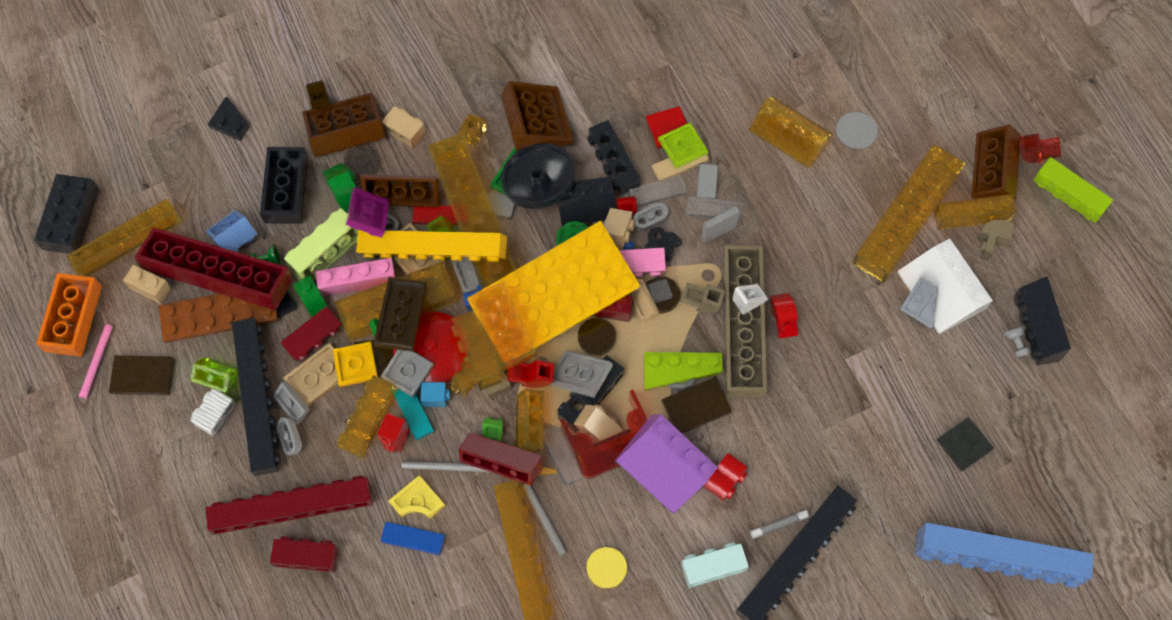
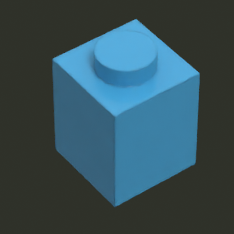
(434, 394)

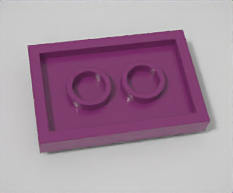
(367, 212)

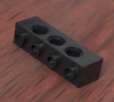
(605, 133)
(570, 415)

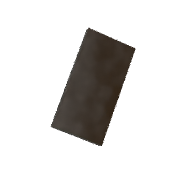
(400, 314)

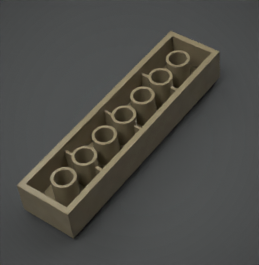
(743, 333)

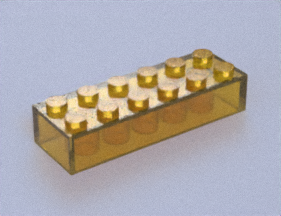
(360, 308)

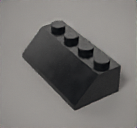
(1042, 322)

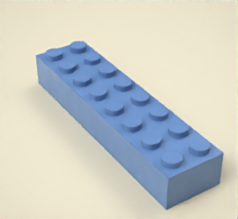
(1003, 555)

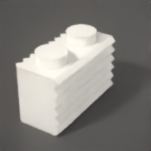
(212, 412)

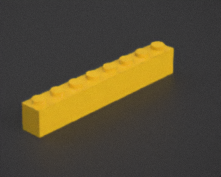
(433, 244)

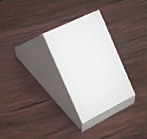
(748, 297)

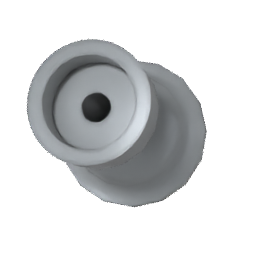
(1016, 335)

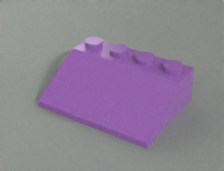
(666, 462)

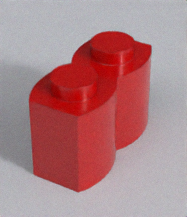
(725, 477)

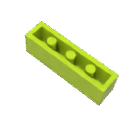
(1072, 190)

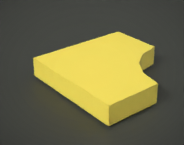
(417, 498)

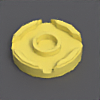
(606, 567)

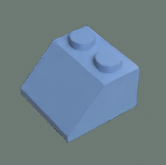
(232, 232)

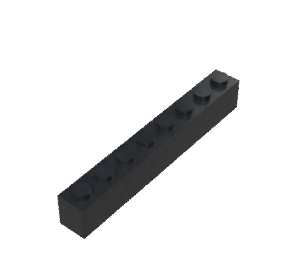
(255, 397)
(797, 555)

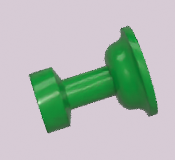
(272, 255)

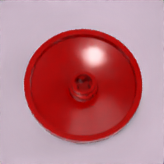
(439, 346)

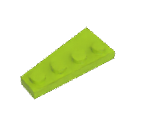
(674, 367)

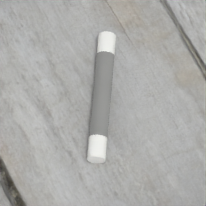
(779, 524)

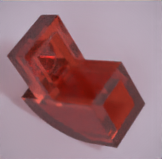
(1035, 150)

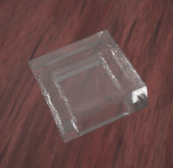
(660, 291)

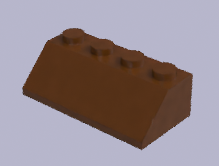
(996, 162)
(404, 190)

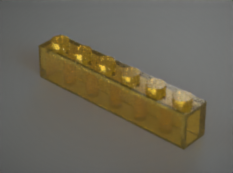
(122, 238)

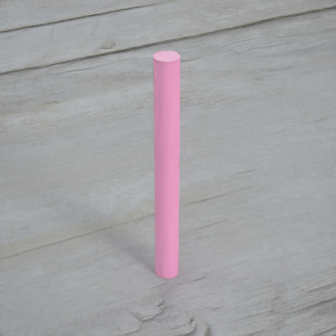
(95, 361)

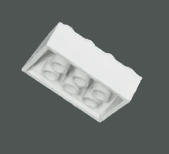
(958, 288)

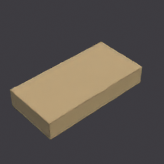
(643, 302)

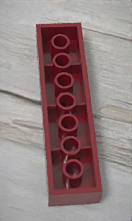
(214, 268)

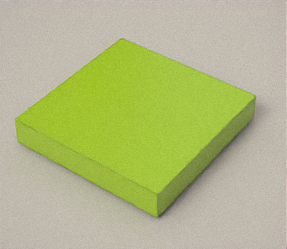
(683, 145)

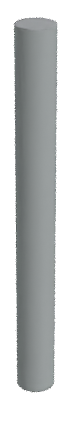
(544, 520)

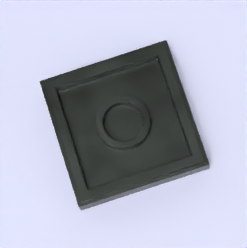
(965, 444)

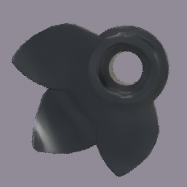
(667, 241)

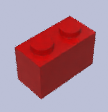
(393, 433)

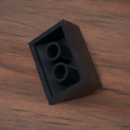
(587, 201)

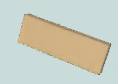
(665, 169)

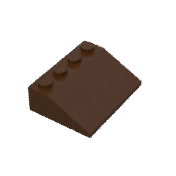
(535, 115)
(343, 125)

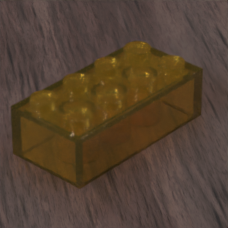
(502, 326)

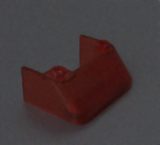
(600, 457)

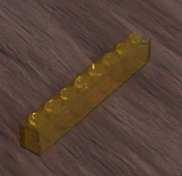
(522, 551)

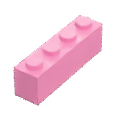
(645, 261)
(354, 277)

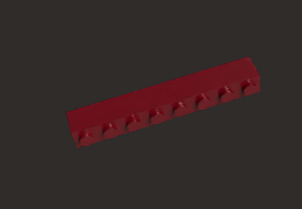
(289, 505)

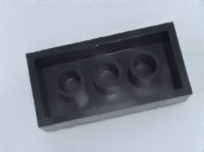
(284, 185)
(66, 214)

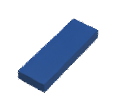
(412, 538)

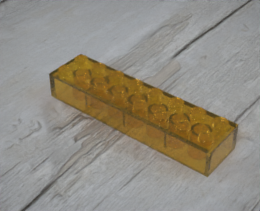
(908, 213)

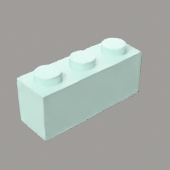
(714, 564)

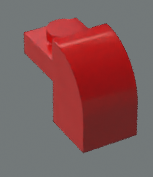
(785, 314)
(532, 375)

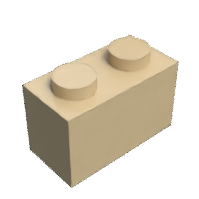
(403, 126)
(618, 226)
(147, 284)
(596, 423)

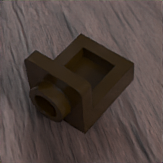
(317, 95)

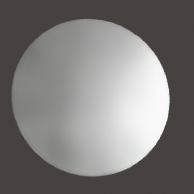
(857, 130)

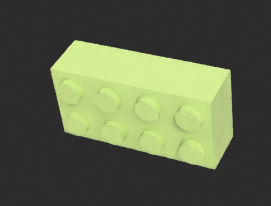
(322, 247)

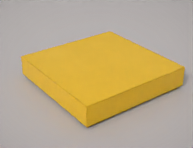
(354, 364)

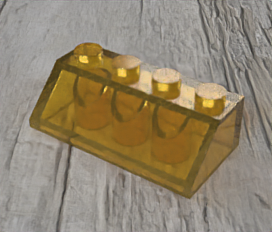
(790, 131)

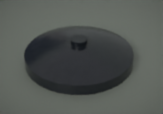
(538, 175)

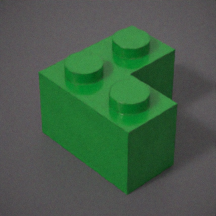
(341, 183)

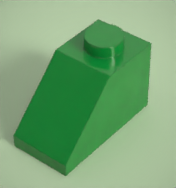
(310, 295)

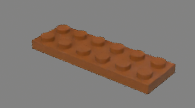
(208, 316)

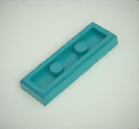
(414, 415)

